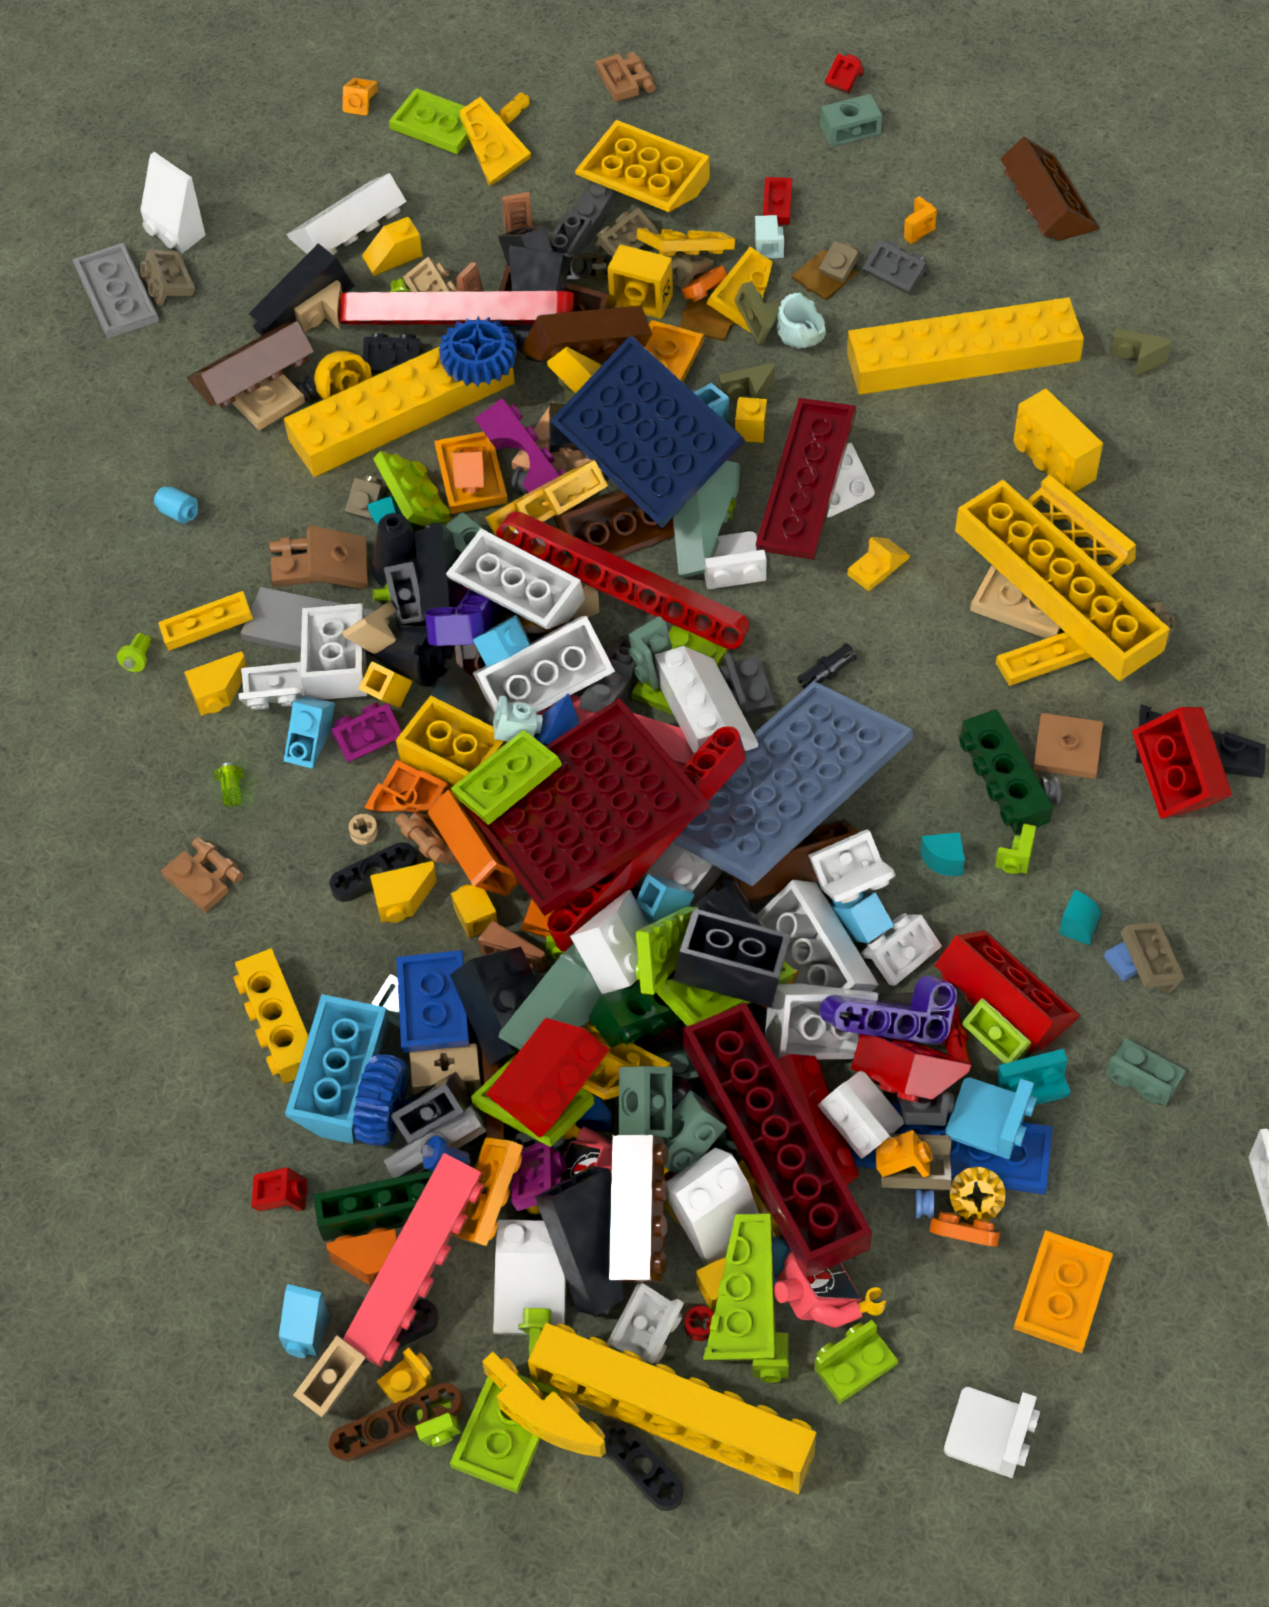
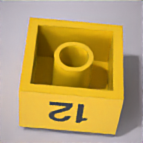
(641, 279)

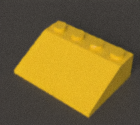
(646, 167)

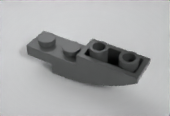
(581, 225)
(615, 685)

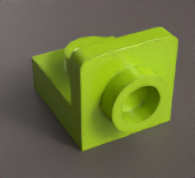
(1018, 858)
(773, 1369)

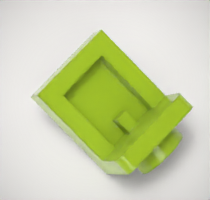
(440, 1429)

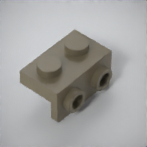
(939, 1168)

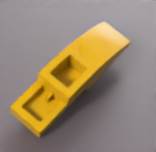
(549, 1419)

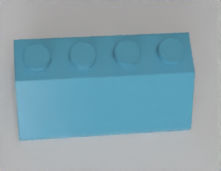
(332, 1065)

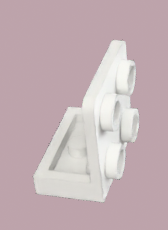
(852, 484)
(735, 562)
(270, 685)
(850, 867)
(861, 1113)
(991, 1431)

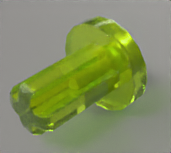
(229, 778)

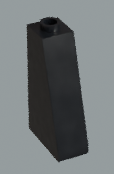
(536, 272)
(306, 279)
(435, 557)
(579, 1228)

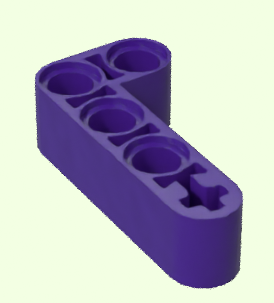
(461, 623)
(886, 1015)

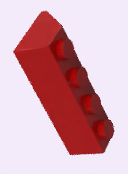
(991, 972)
(810, 1087)

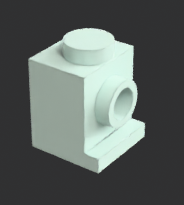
(769, 237)
(513, 718)

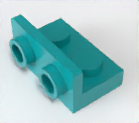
(1043, 1070)

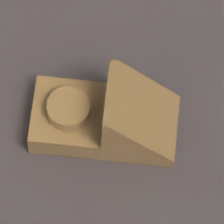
(320, 306)
(373, 630)

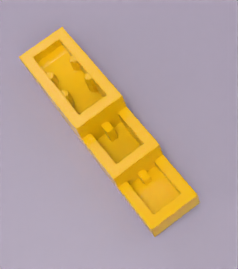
(554, 496)

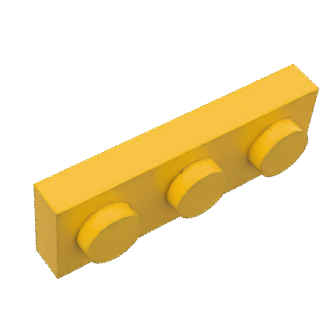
(205, 620)
(1040, 658)

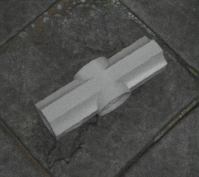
(455, 1132)

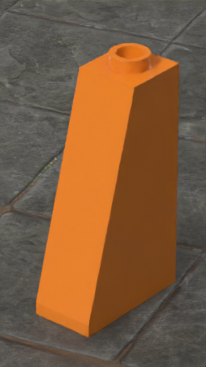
(471, 846)

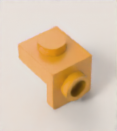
(903, 1152)

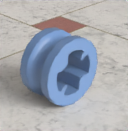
(924, 1203)

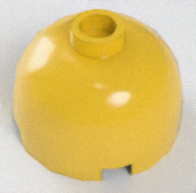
(339, 372)

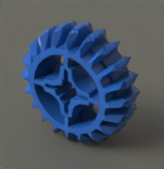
(478, 351)
(378, 1095)

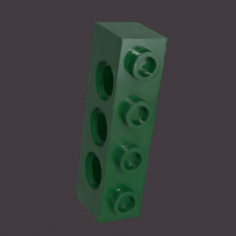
(992, 732)
(630, 1015)
(368, 1205)

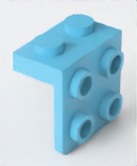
(991, 1116)

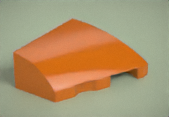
(406, 790)

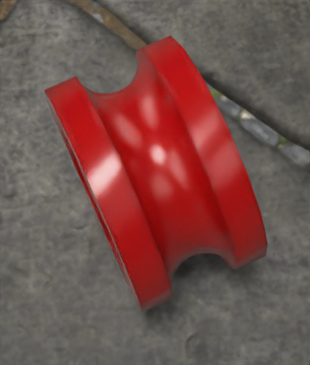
(698, 1333)

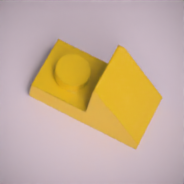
(878, 563)

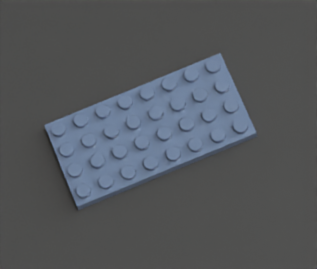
(796, 777)

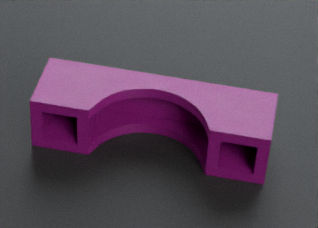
(505, 431)

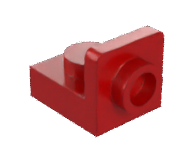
(844, 72)
(279, 1189)

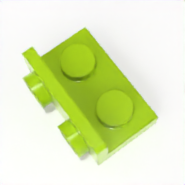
(854, 1361)

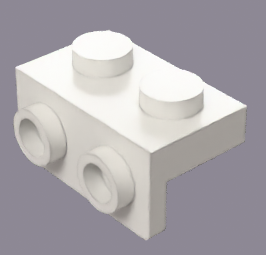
(646, 1324)

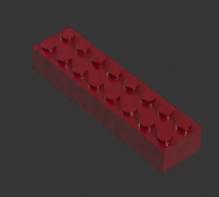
(777, 1140)

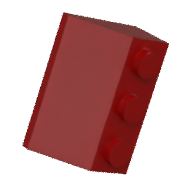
(1181, 762)
(906, 1067)
(547, 1074)

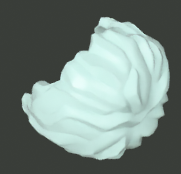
(800, 322)

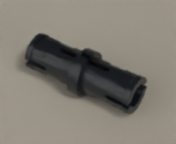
(828, 666)

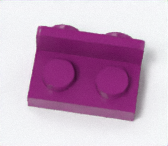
(366, 732)
(539, 1170)

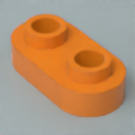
(710, 280)
(979, 1232)

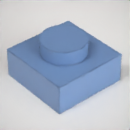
(1121, 961)

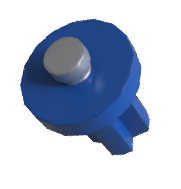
(436, 1148)

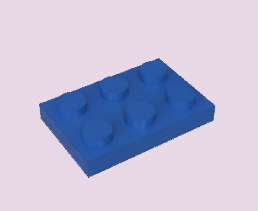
(429, 1002)

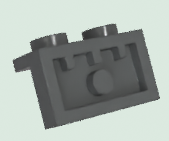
(896, 267)
(748, 685)
(927, 1110)

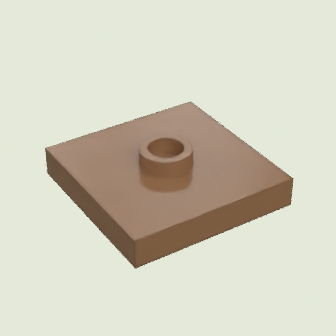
(337, 557)
(1068, 745)

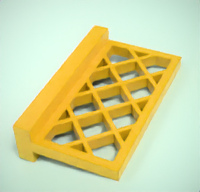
(1087, 521)

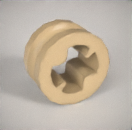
(371, 825)

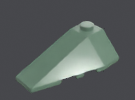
(701, 519)
(562, 995)

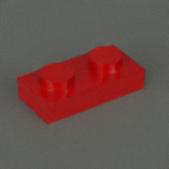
(778, 198)

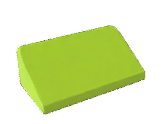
(996, 1032)

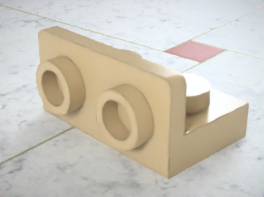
(429, 278)

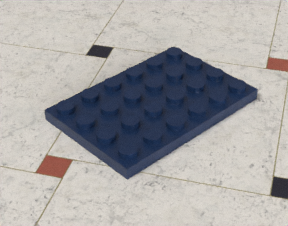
(647, 431)

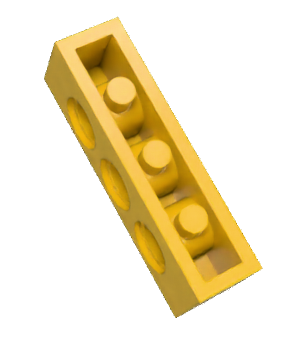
(264, 972)

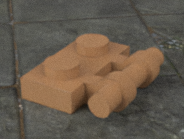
(618, 79)
(289, 568)
(427, 836)
(197, 882)

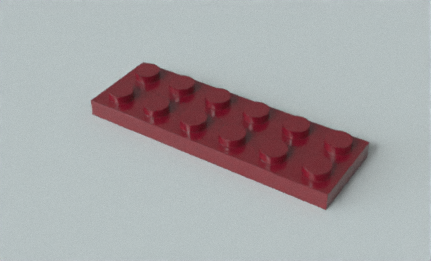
(806, 478)

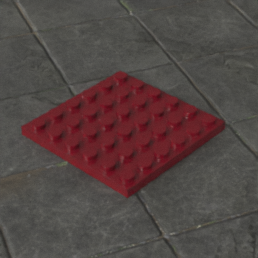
(594, 811)

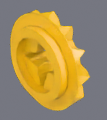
(988, 1183)

